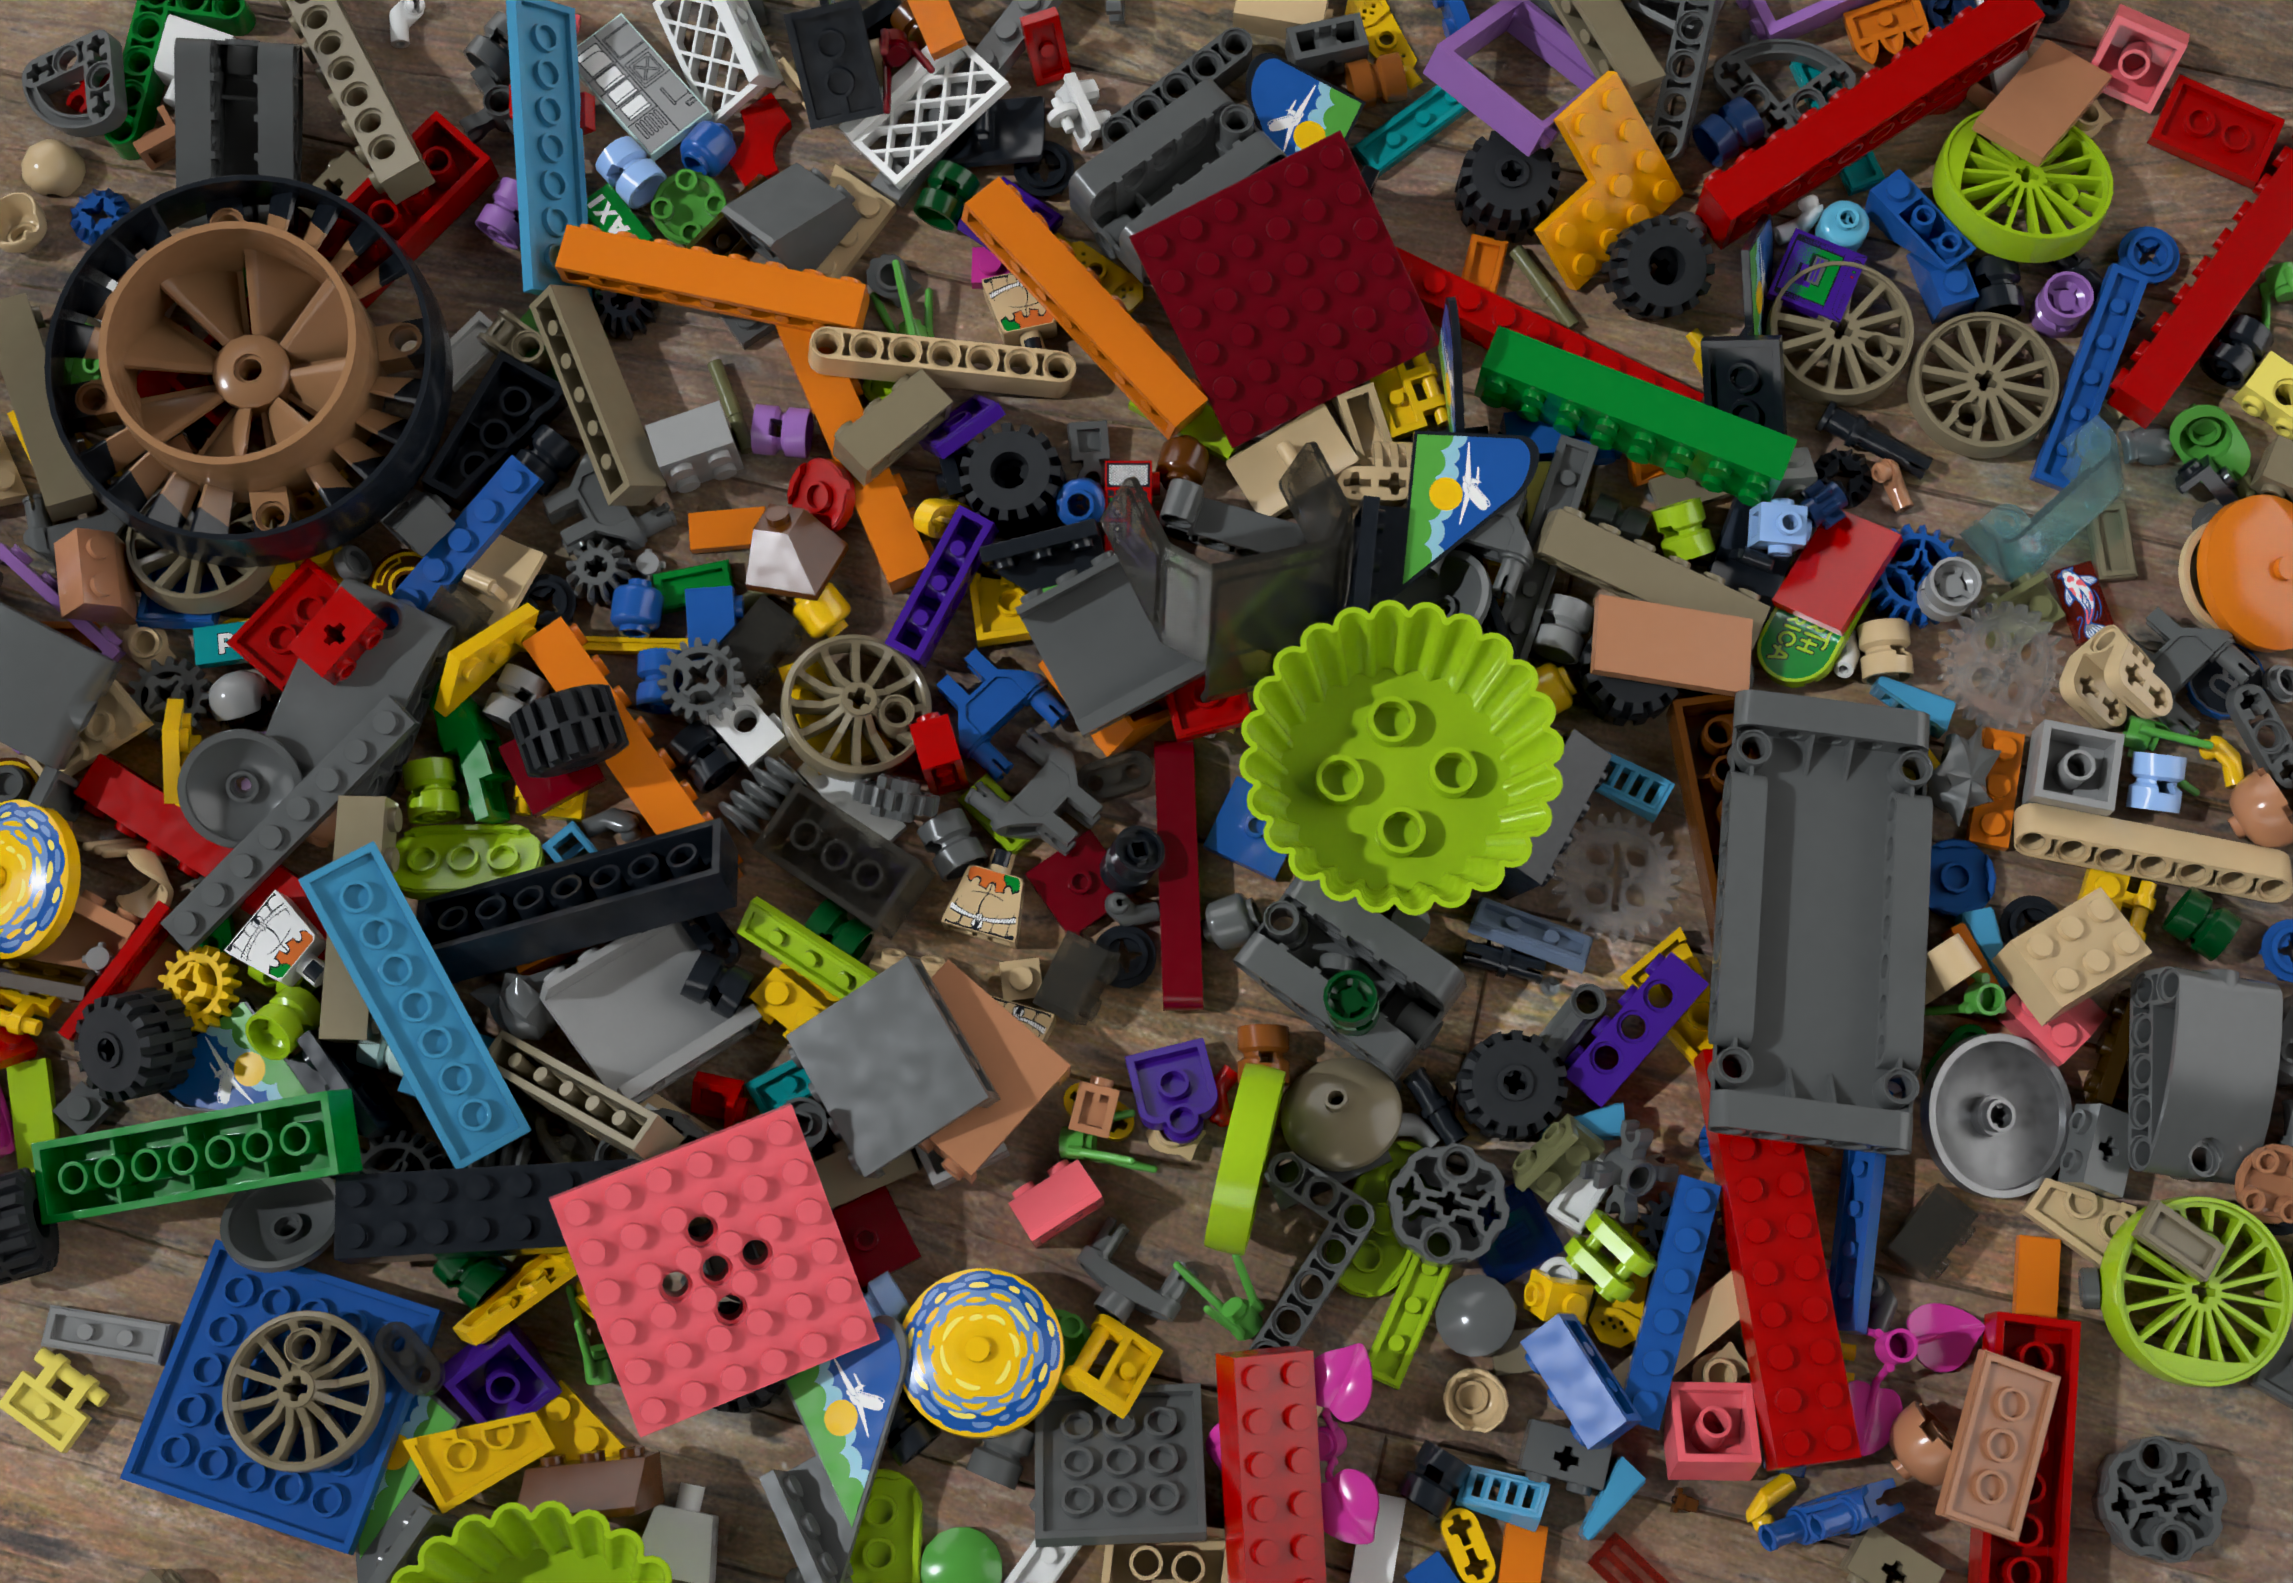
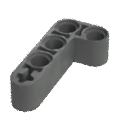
(1223, 526)

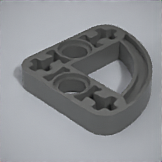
(1781, 49)
(105, 104)

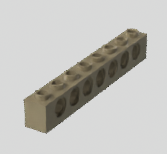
(360, 96)

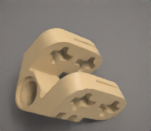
(1384, 479)
(2108, 676)

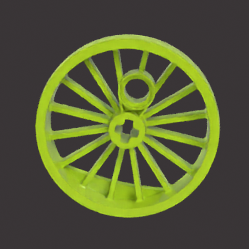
(2021, 185)
(1244, 1159)
(2204, 1309)

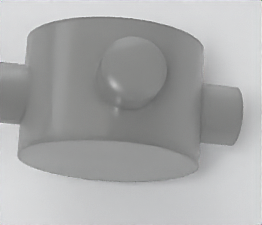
(648, 564)
(98, 958)

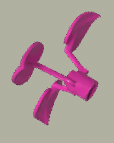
(1941, 1342)
(1351, 1496)

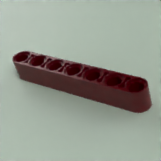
(1178, 876)

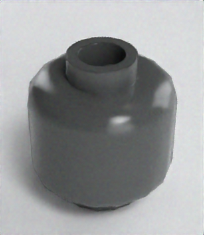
(1231, 921)

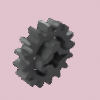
(184, 684)
(692, 693)
(896, 797)

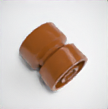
(1377, 81)
(1264, 1041)

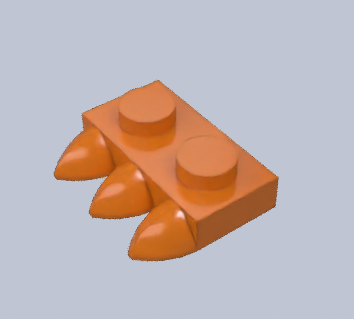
(1886, 24)

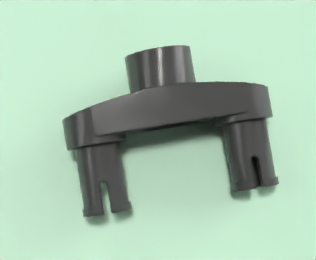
(1122, 1291)

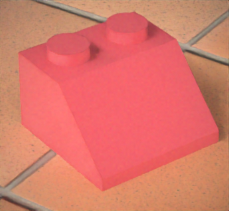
(2139, 56)
(2060, 1036)
(1055, 1202)
(1711, 1432)

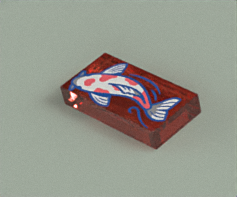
(2081, 600)

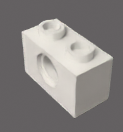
(762, 741)

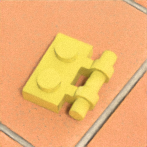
(47, 1412)

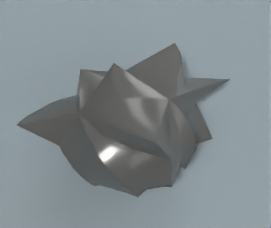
(1961, 775)
(517, 1004)

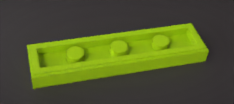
(802, 949)
(1408, 1316)

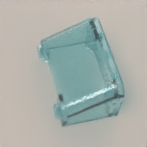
(2021, 544)

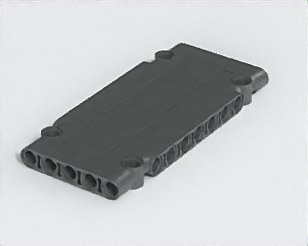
(1821, 923)

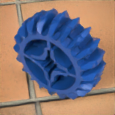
(1897, 574)

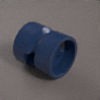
(1722, 134)

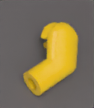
(2228, 758)

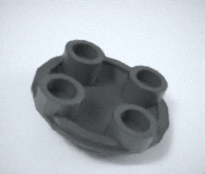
(1475, 1315)

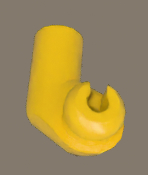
(1767, 1497)

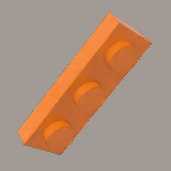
(1992, 822)

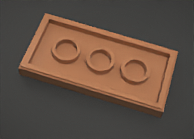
(2042, 102)
(1671, 645)
(1998, 1445)

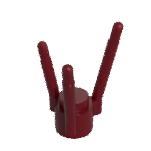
(895, 52)

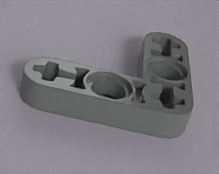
(2271, 758)

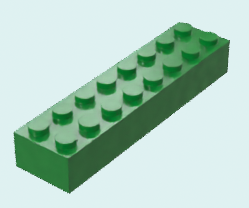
(1633, 417)
(197, 1156)

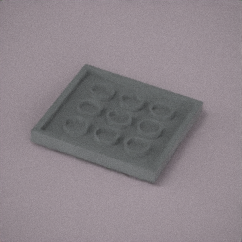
(1117, 1476)

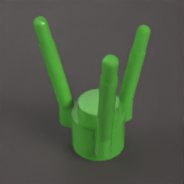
(2278, 284)
(910, 325)
(2144, 735)
(1979, 998)
(1084, 1147)
(1237, 1314)
(595, 1358)

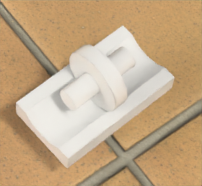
(1074, 110)

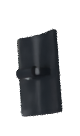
(1003, 134)
(1747, 566)

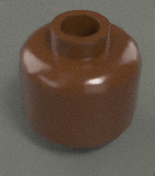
(1183, 459)

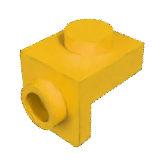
(1550, 1295)

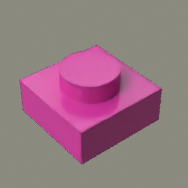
(985, 265)

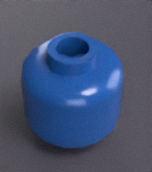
(708, 148)
(1067, 503)
(636, 608)

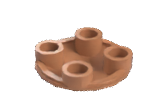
(2266, 1184)

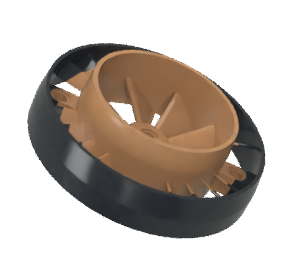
(305, 337)

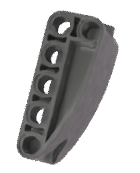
(238, 113)
(1167, 166)
(404, 664)
(47, 688)
(1410, 978)
(2200, 1070)

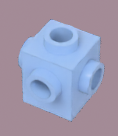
(1778, 527)

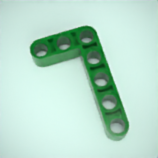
(142, 52)

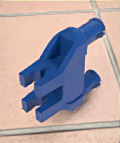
(993, 706)
(1831, 1515)

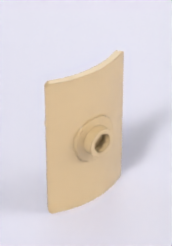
(1265, 461)
(503, 576)

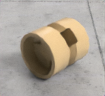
(1884, 650)

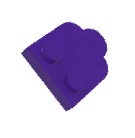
(1174, 1089)

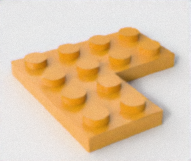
(1623, 174)

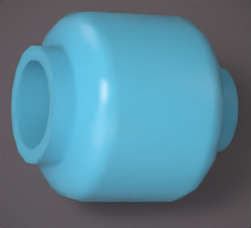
(1843, 224)

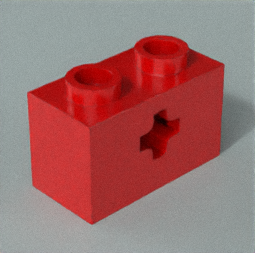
(318, 642)

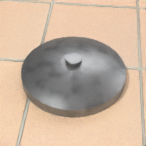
(1995, 1115)

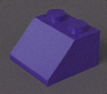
(501, 1377)

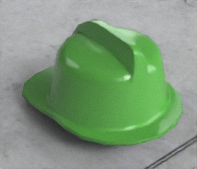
(2210, 431)

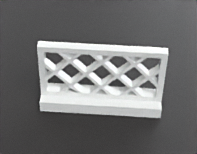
(748, 52)
(908, 93)

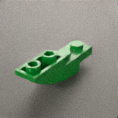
(476, 743)

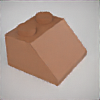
(95, 577)

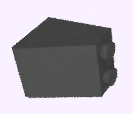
(794, 217)

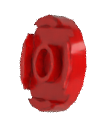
(824, 491)

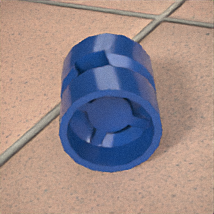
(648, 693)

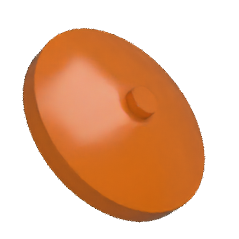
(2249, 571)

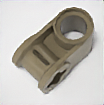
(515, 339)

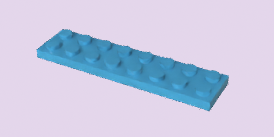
(545, 134)
(414, 1005)

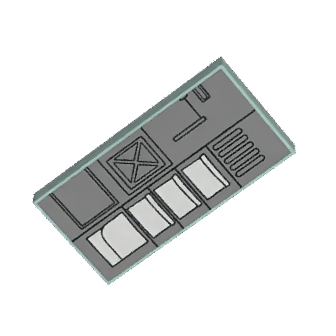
(638, 87)

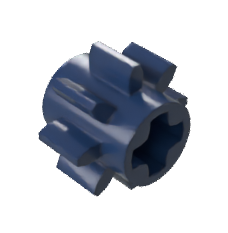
(1824, 503)

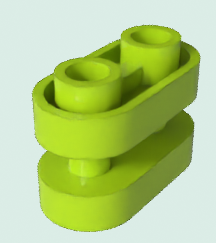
(1586, 1257)

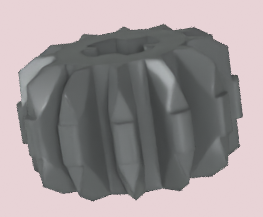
(592, 561)

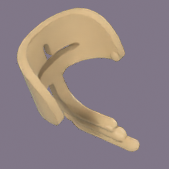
(145, 861)

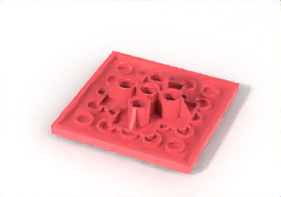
(675, 1346)

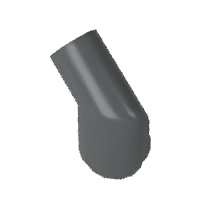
(615, 820)
(1883, 1304)

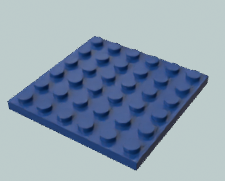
(184, 1433)

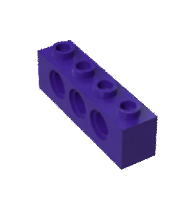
(941, 586)
(1602, 1083)

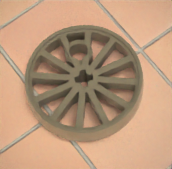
(1851, 347)
(1997, 390)
(192, 601)
(840, 710)
(308, 1405)

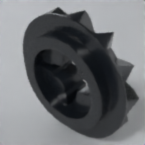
(1057, 159)
(1857, 487)
(563, 599)
(2030, 907)
(1136, 942)

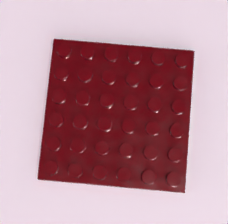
(1285, 289)

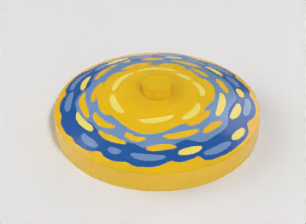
(36, 877)
(982, 1353)

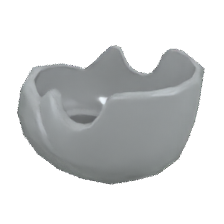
(237, 695)

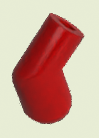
(1224, 1082)

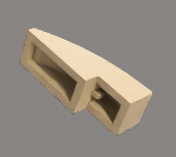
(1362, 420)

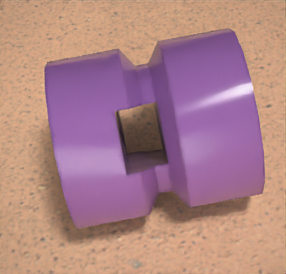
(501, 218)
(2061, 304)
(795, 431)

